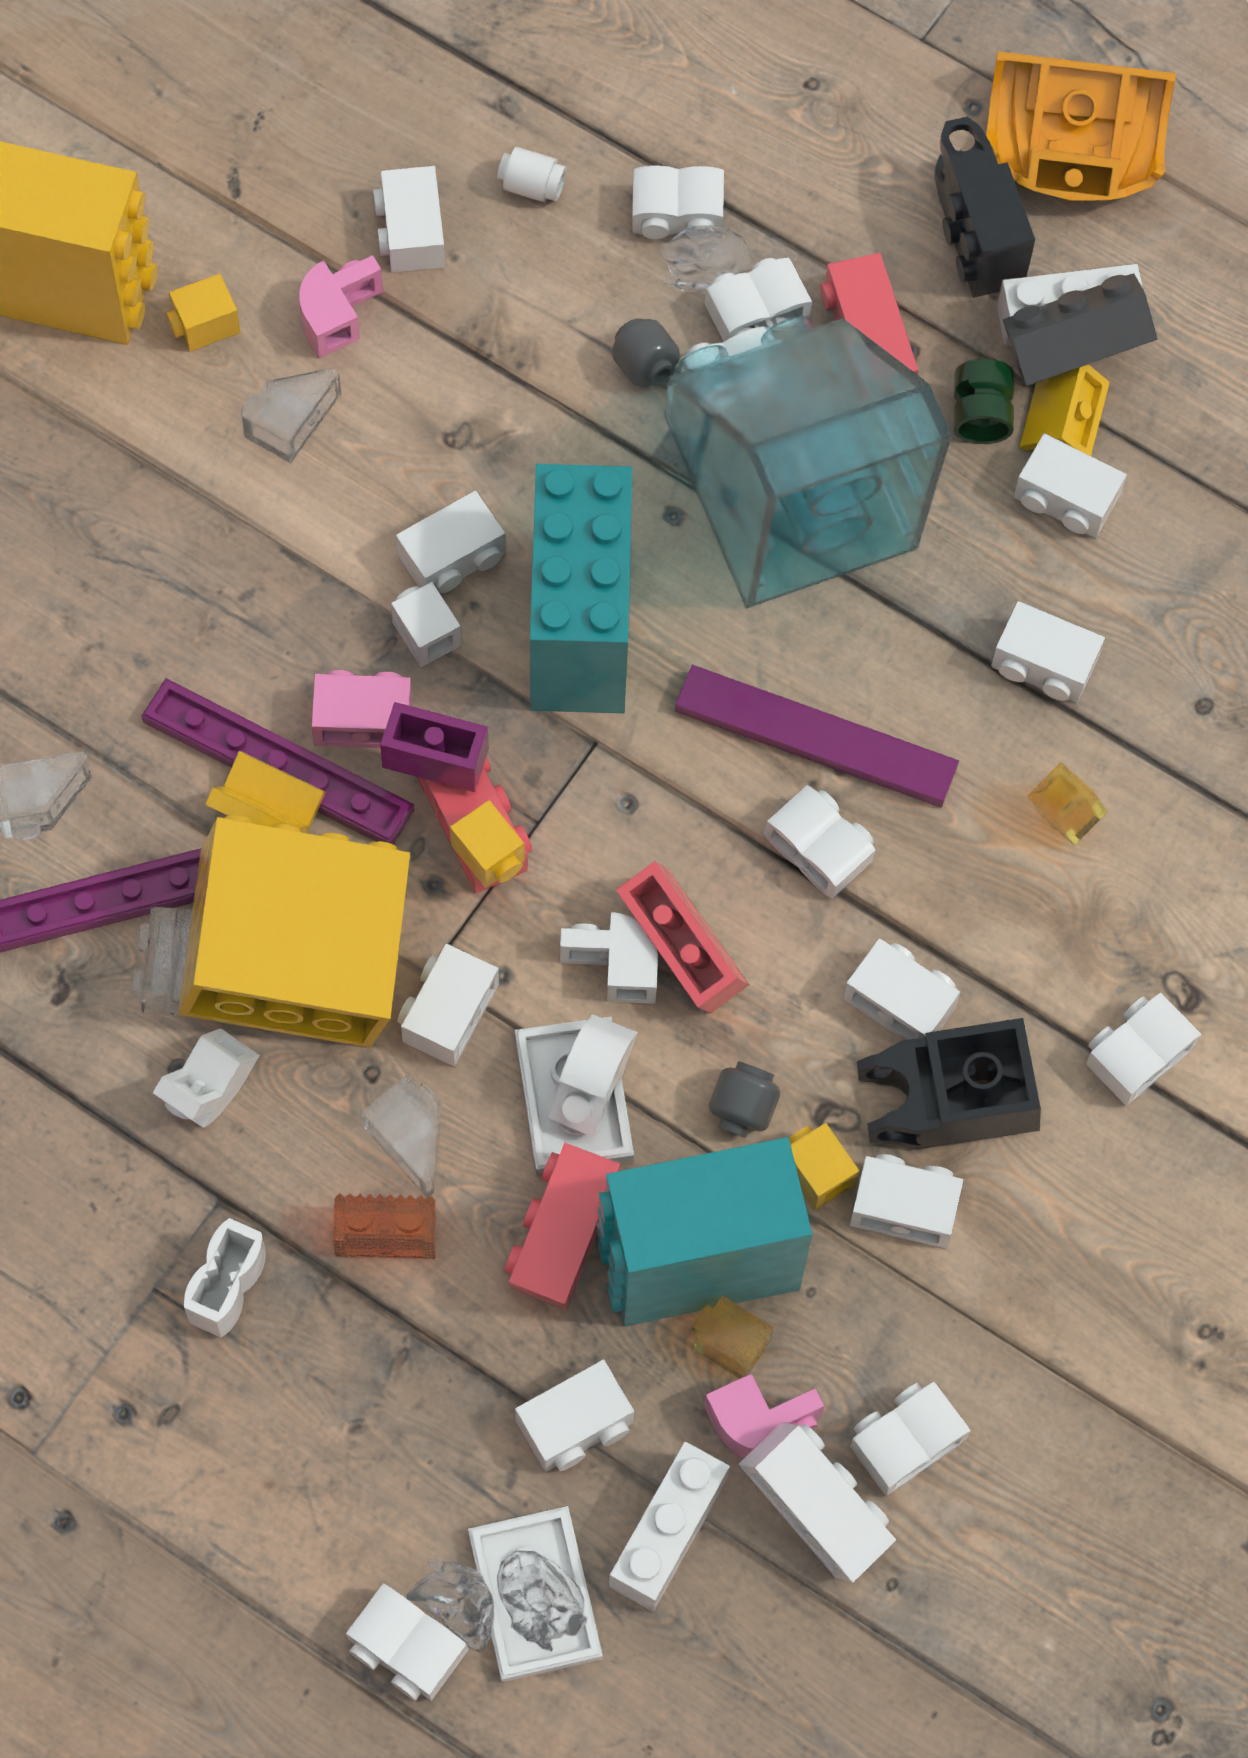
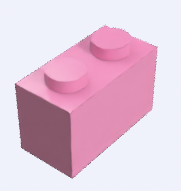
(355, 708)

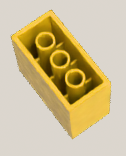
(73, 244)
(295, 932)

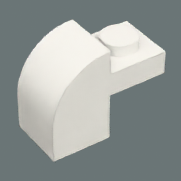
(625, 950)
(591, 1074)
(208, 1078)

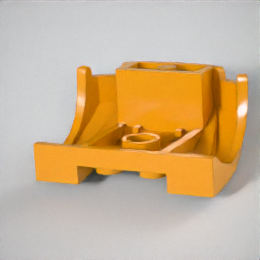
(1079, 125)

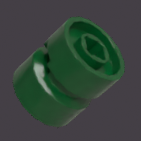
(983, 401)

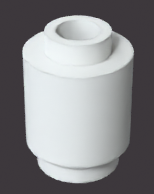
(532, 175)

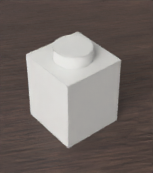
(425, 623)

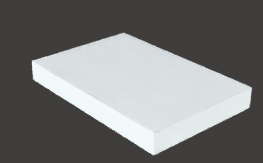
(541, 1060)
(553, 1537)

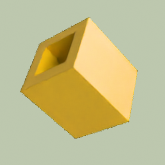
(203, 313)
(488, 845)
(822, 1165)

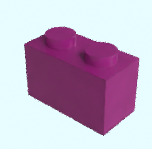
(434, 747)

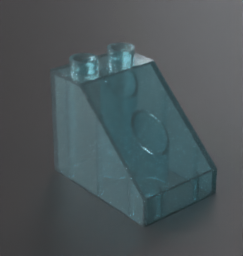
(807, 453)

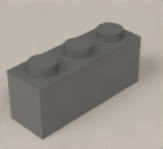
(1080, 328)

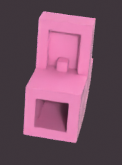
(328, 302)
(745, 1419)

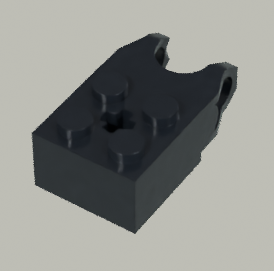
(982, 212)
(942, 1090)

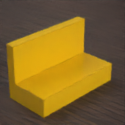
(1067, 409)
(266, 795)

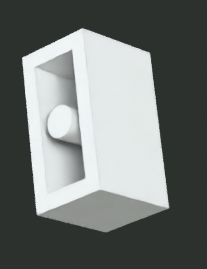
(412, 219)
(1069, 486)
(452, 544)
(1047, 653)
(901, 992)
(448, 1004)
(906, 1200)
(575, 1417)

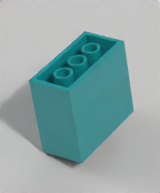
(580, 588)
(703, 1231)

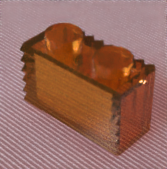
(384, 1226)

